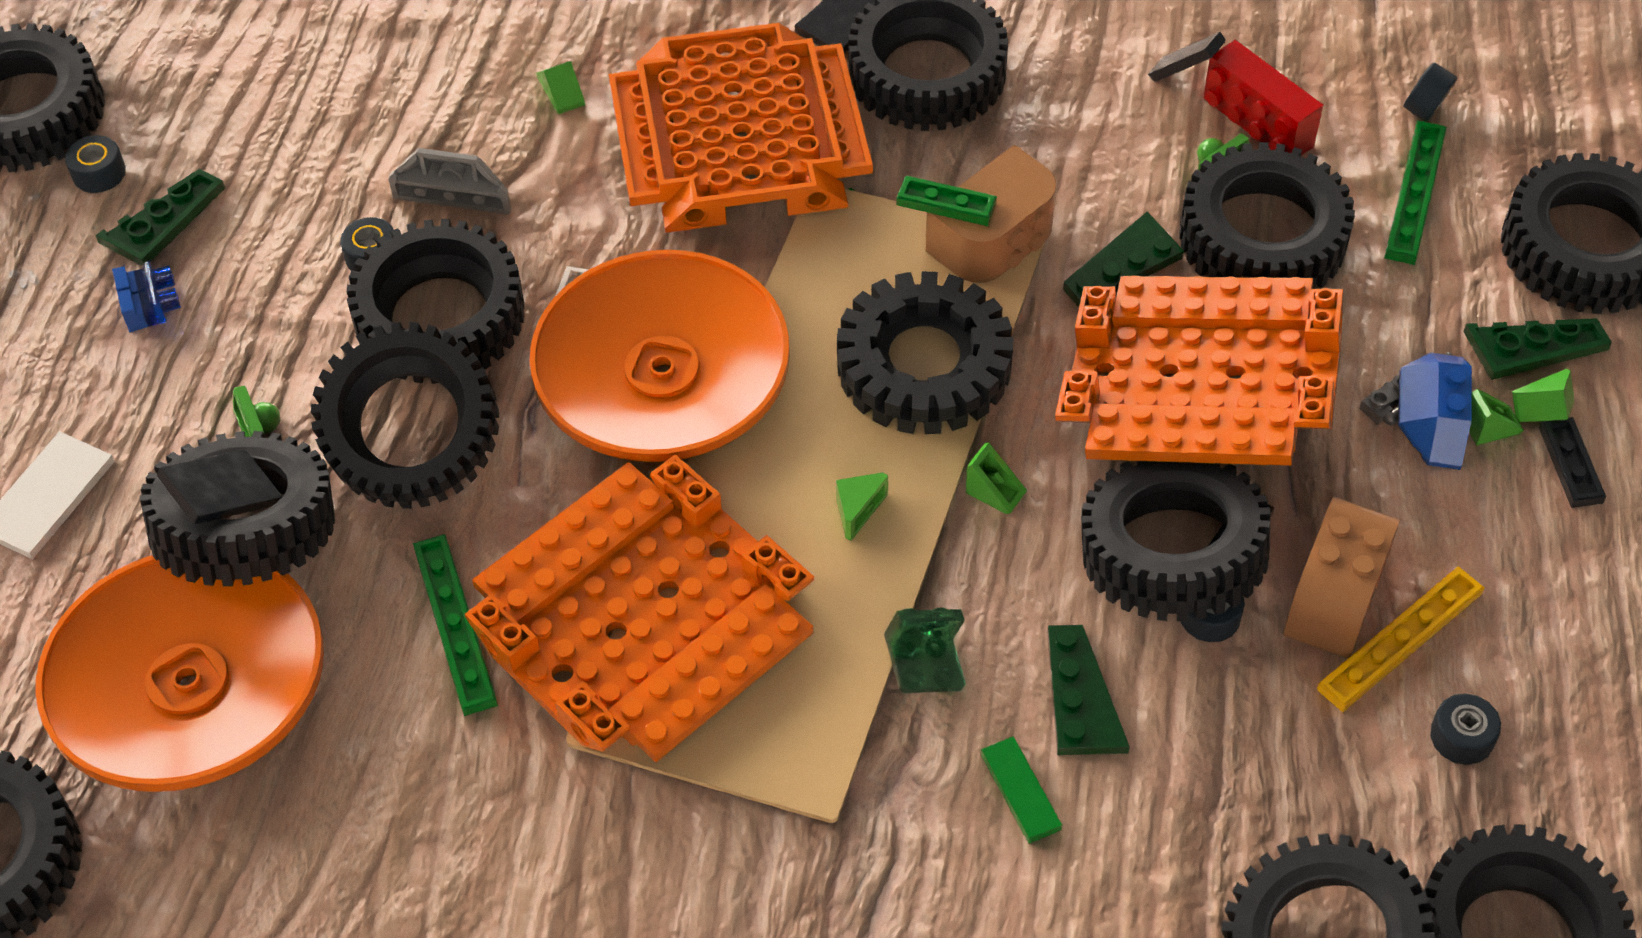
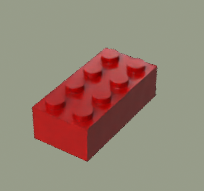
(1261, 99)

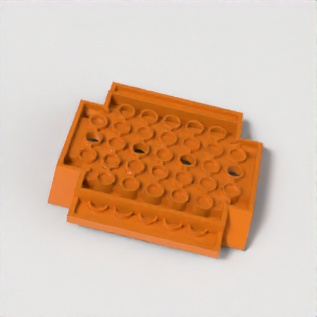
(683, 125)
(1203, 335)
(604, 571)

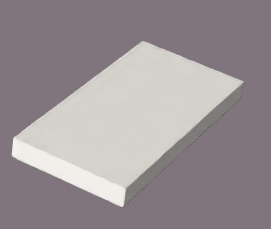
(49, 492)

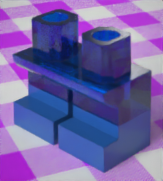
(141, 297)

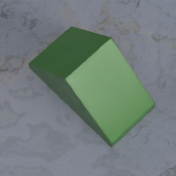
(561, 87)
(1545, 399)
(1492, 419)
(993, 481)
(859, 499)

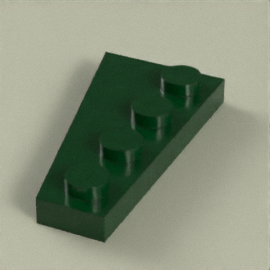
(162, 219)
(1135, 252)
(1534, 345)
(1081, 702)

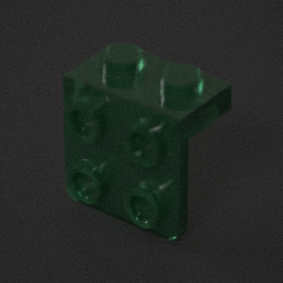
(925, 650)

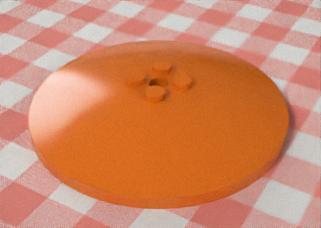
(648, 310)
(130, 639)

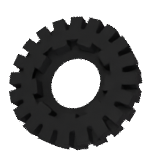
(880, 317)

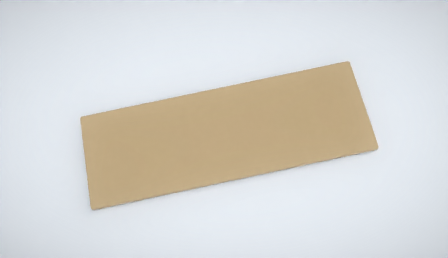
(807, 719)

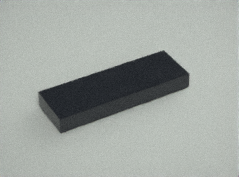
(1187, 57)
(1572, 462)

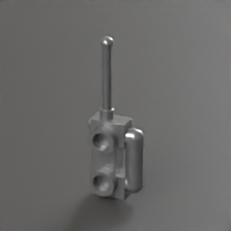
(1381, 402)

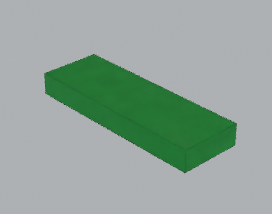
(946, 200)
(1021, 790)

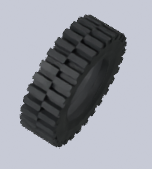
(927, 102)
(68, 109)
(1227, 253)
(436, 254)
(1556, 264)
(373, 365)
(248, 544)
(1176, 581)
(45, 847)
(1528, 866)
(1311, 867)

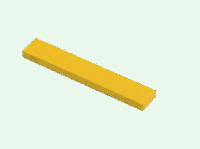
(1400, 639)

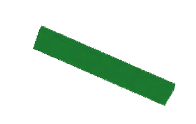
(1415, 193)
(456, 633)

